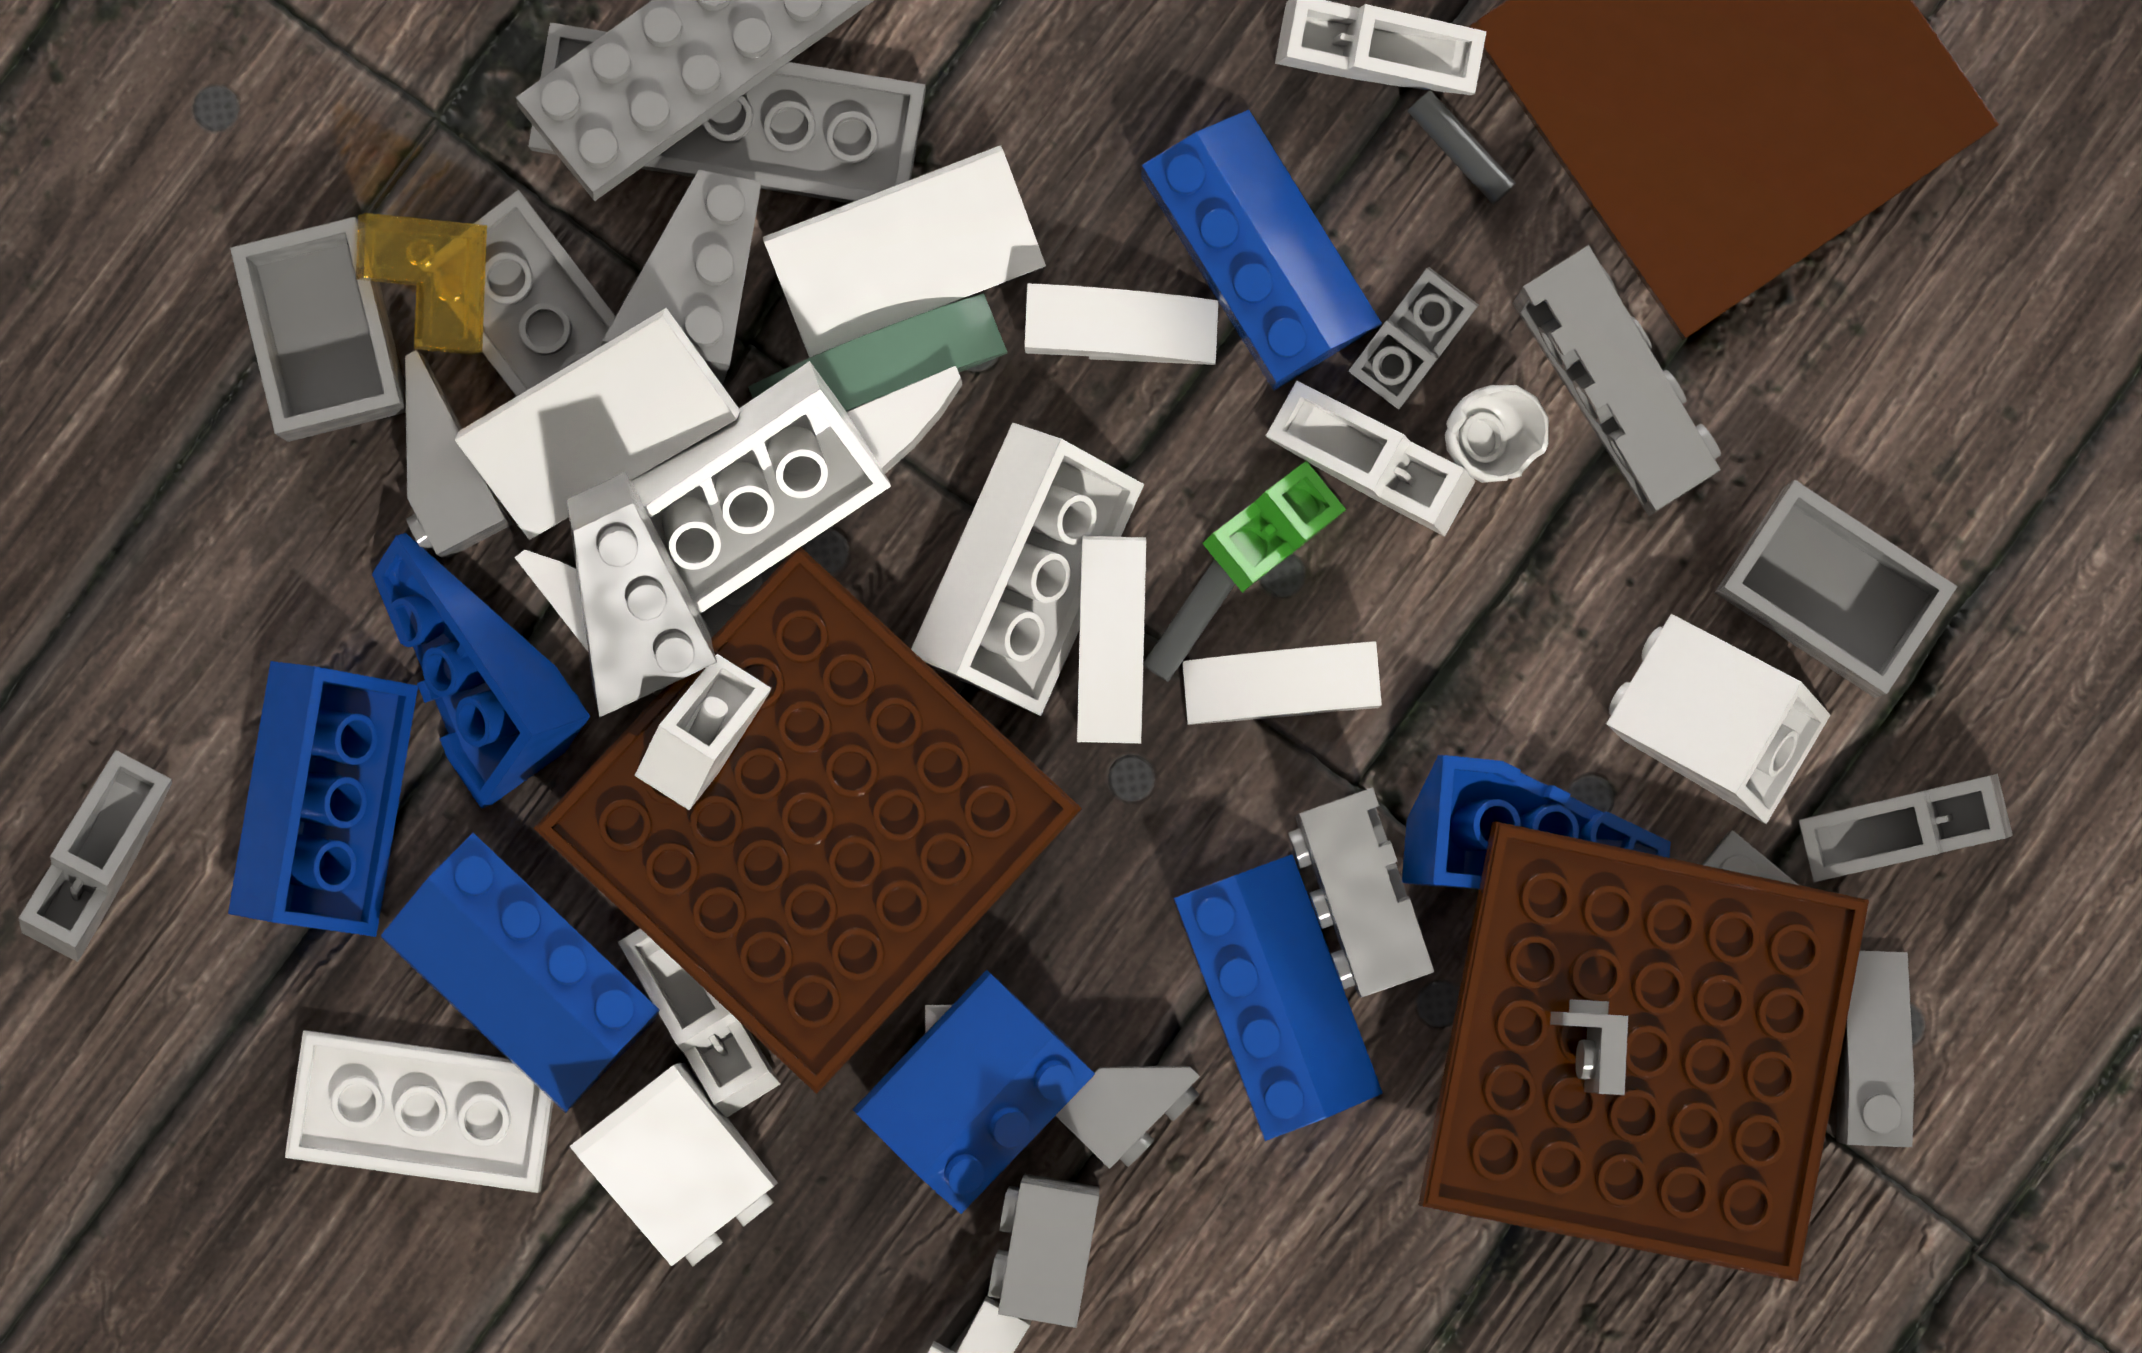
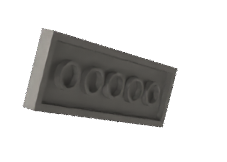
(665, 77)
(794, 131)

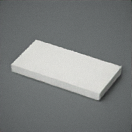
(904, 251)
(597, 419)
(418, 1112)

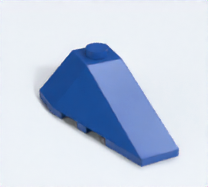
(494, 690)
(1464, 796)

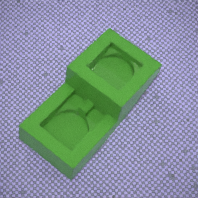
(1274, 526)

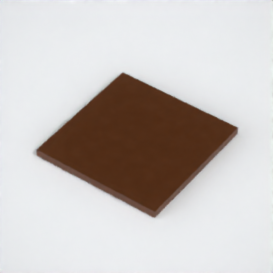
(1733, 127)
(835, 841)
(1729, 1059)

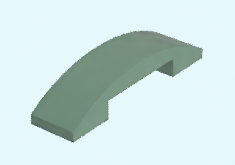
(904, 353)

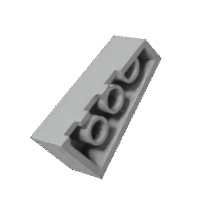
(1617, 380)

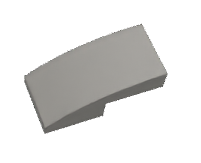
(1413, 338)

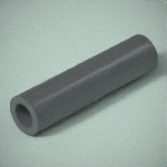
(1461, 147)
(1189, 622)

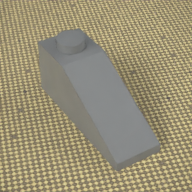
(443, 486)
(1877, 1056)

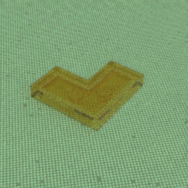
(444, 264)

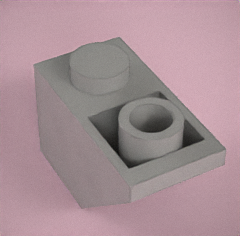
(1122, 1104)

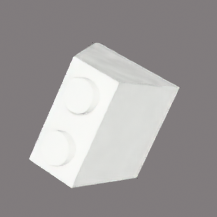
(1718, 716)
(676, 1166)

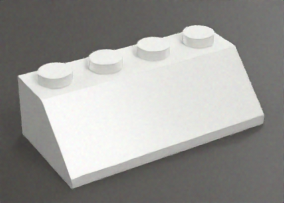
(759, 486)
(1015, 576)

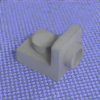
(1603, 1054)

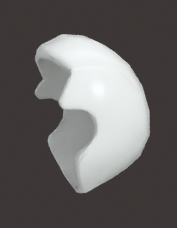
(1497, 432)

